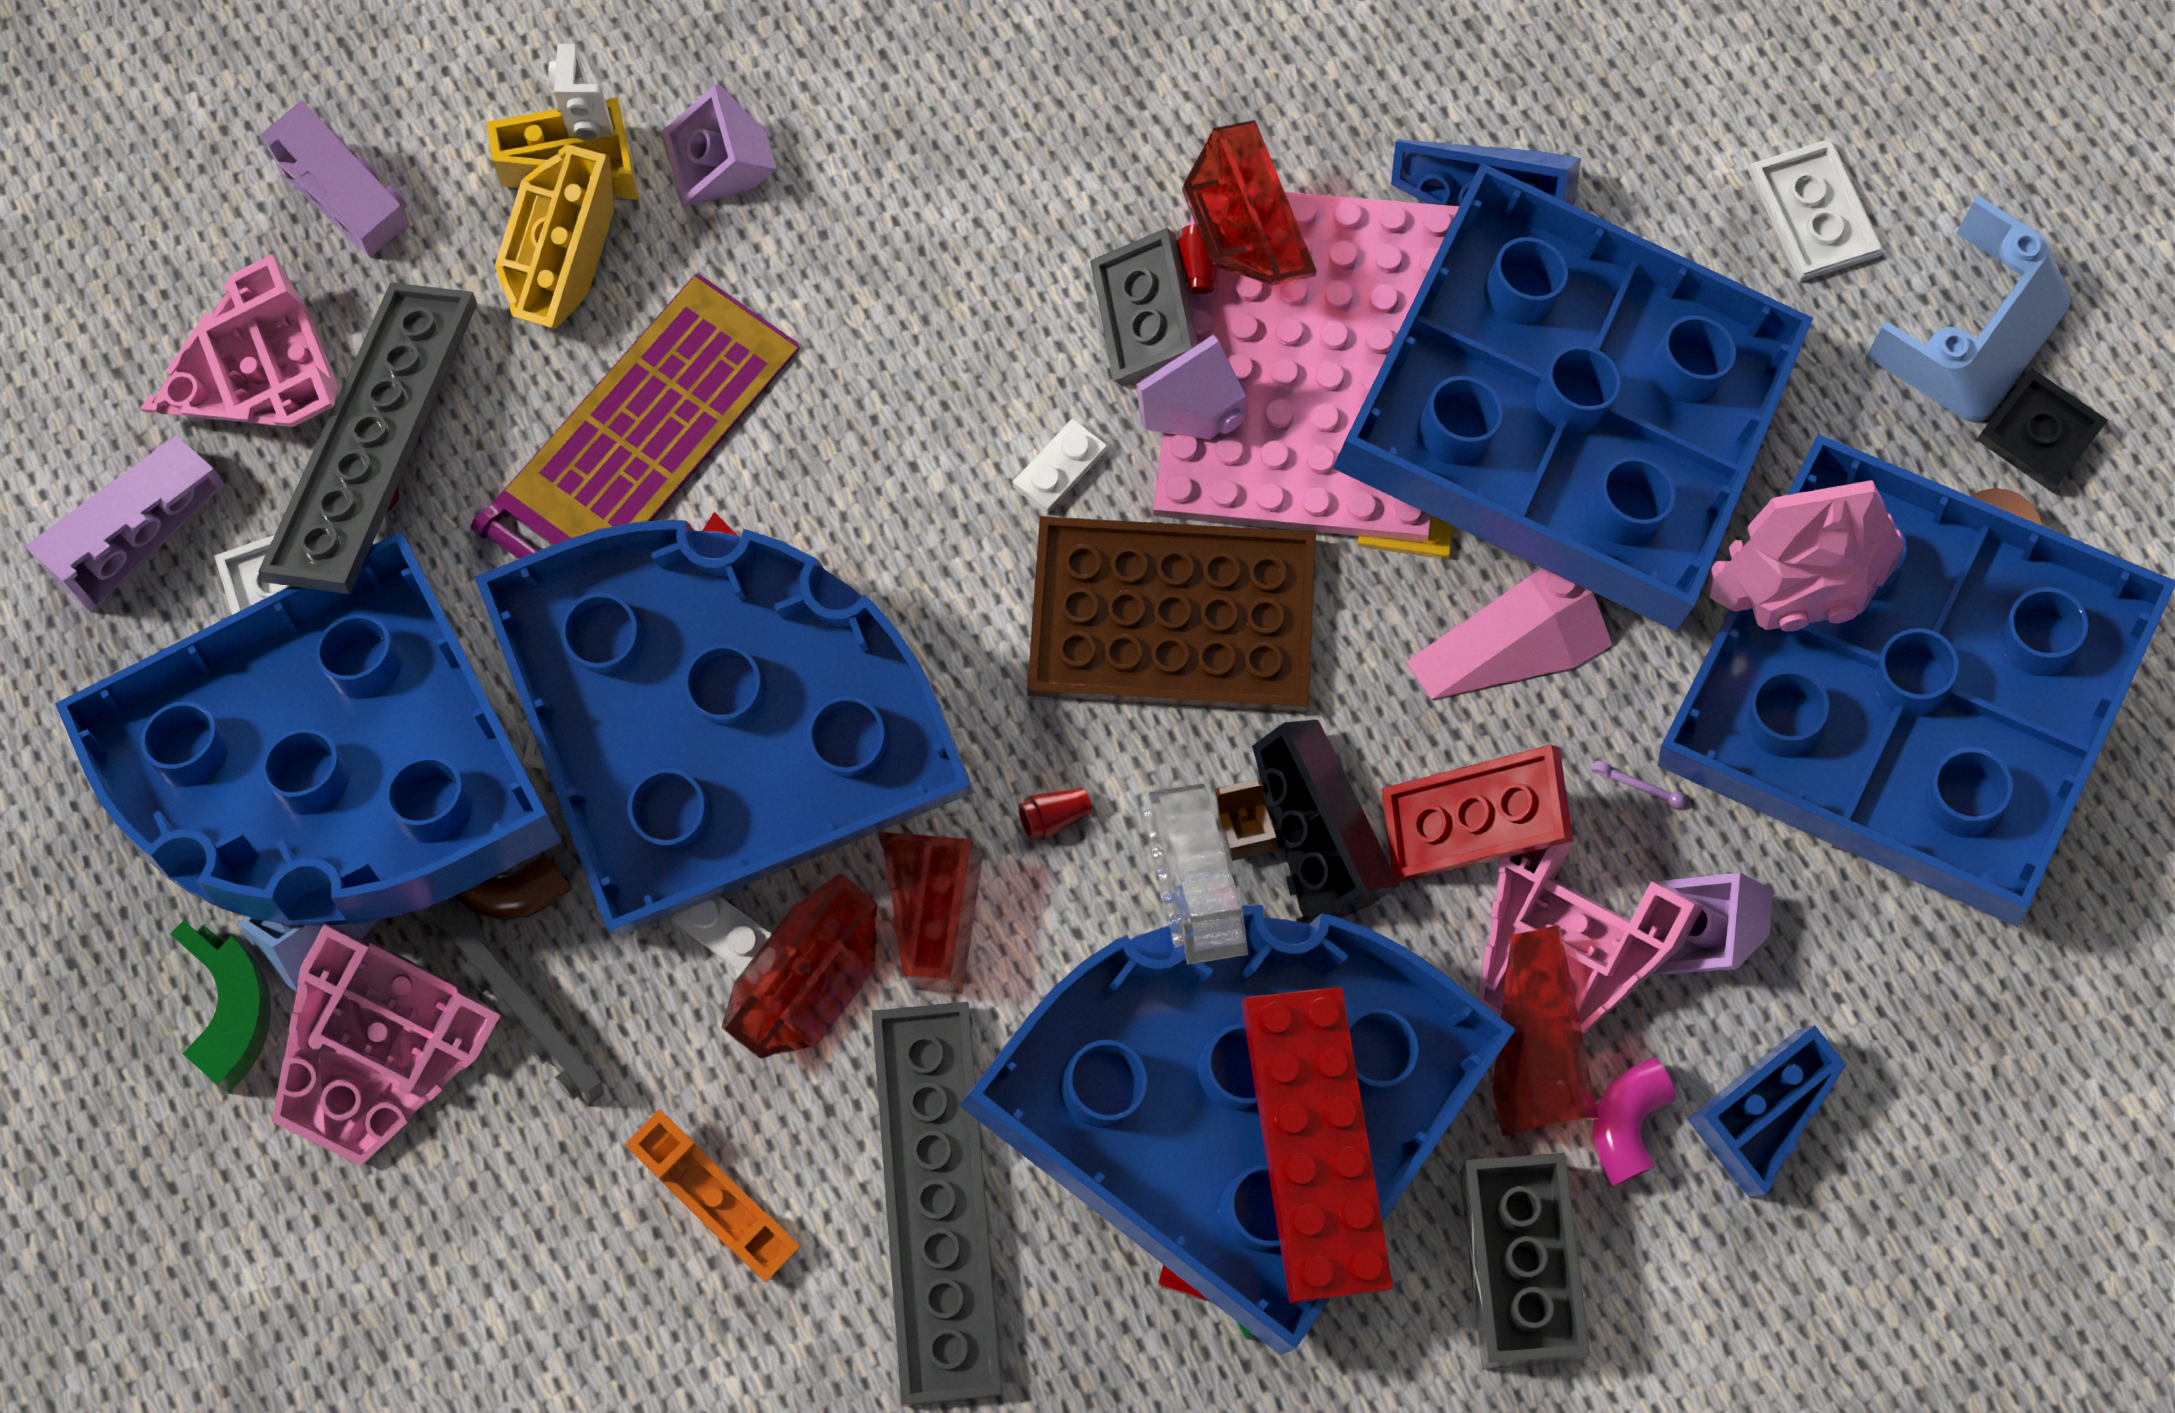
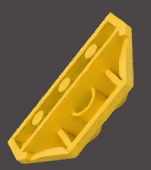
(556, 235)

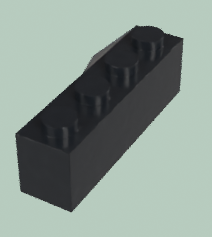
(1320, 824)

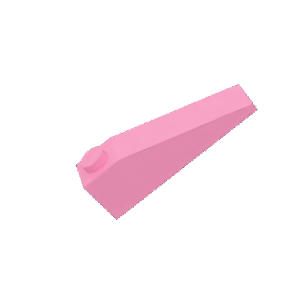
(1524, 633)

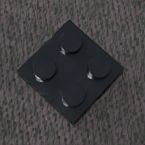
(2041, 430)

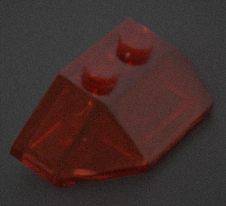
(1245, 209)
(805, 971)

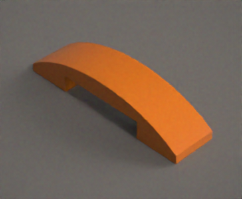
(712, 1196)

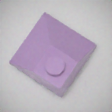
(717, 149)
(1193, 394)
(1729, 925)

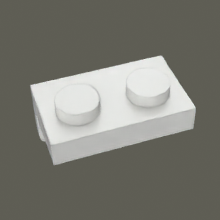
(579, 102)

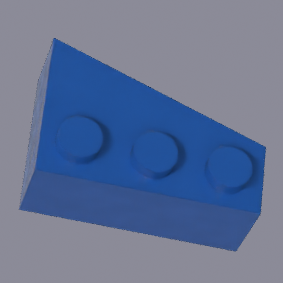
(1766, 1108)

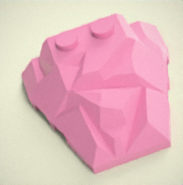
(1810, 558)
(370, 1043)

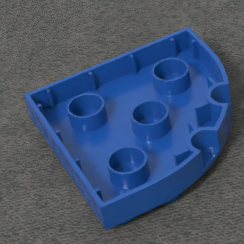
(713, 709)
(314, 756)
(1148, 1108)

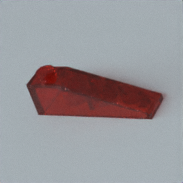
(1544, 1066)

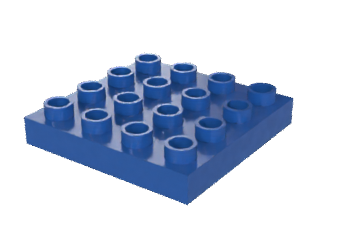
(1576, 397)
(1945, 714)

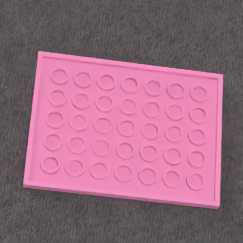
(1306, 368)

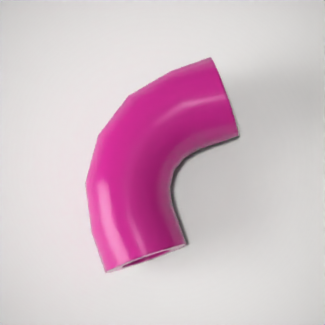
(1621, 1117)

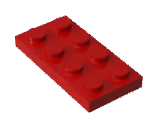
(1477, 813)

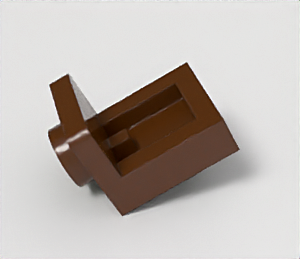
(1245, 819)

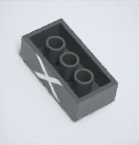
(1524, 1261)

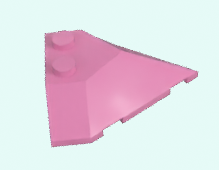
(251, 357)

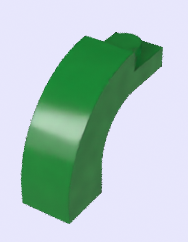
(242, 1012)

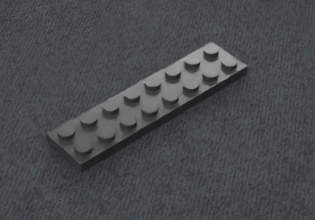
(368, 439)
(935, 1206)

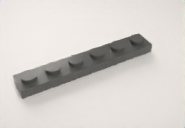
(514, 1005)

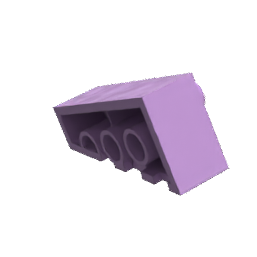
(125, 522)

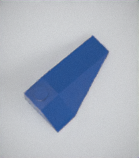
(1444, 170)

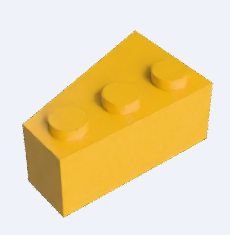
(530, 139)

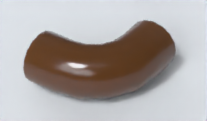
(518, 892)

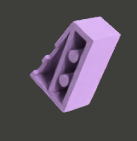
(335, 179)

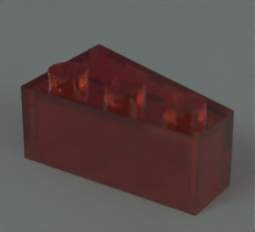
(933, 906)

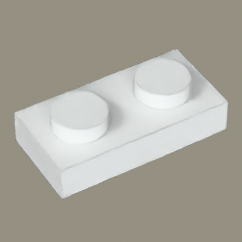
(1059, 466)
(723, 931)

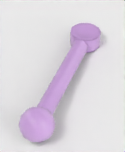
(1675, 799)

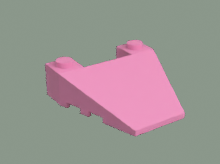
(1602, 949)

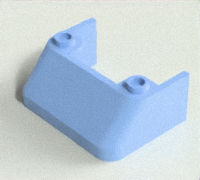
(1978, 373)

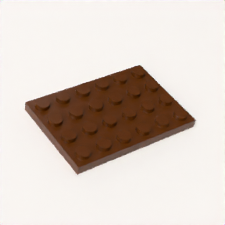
(1172, 614)

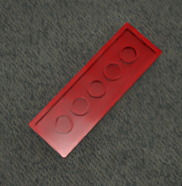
(1316, 1145)

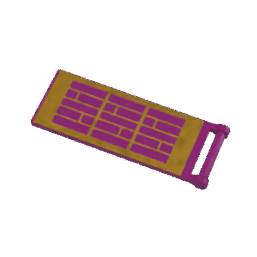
(645, 422)

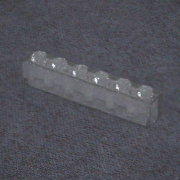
(1194, 875)

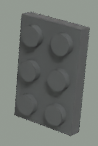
(1144, 306)

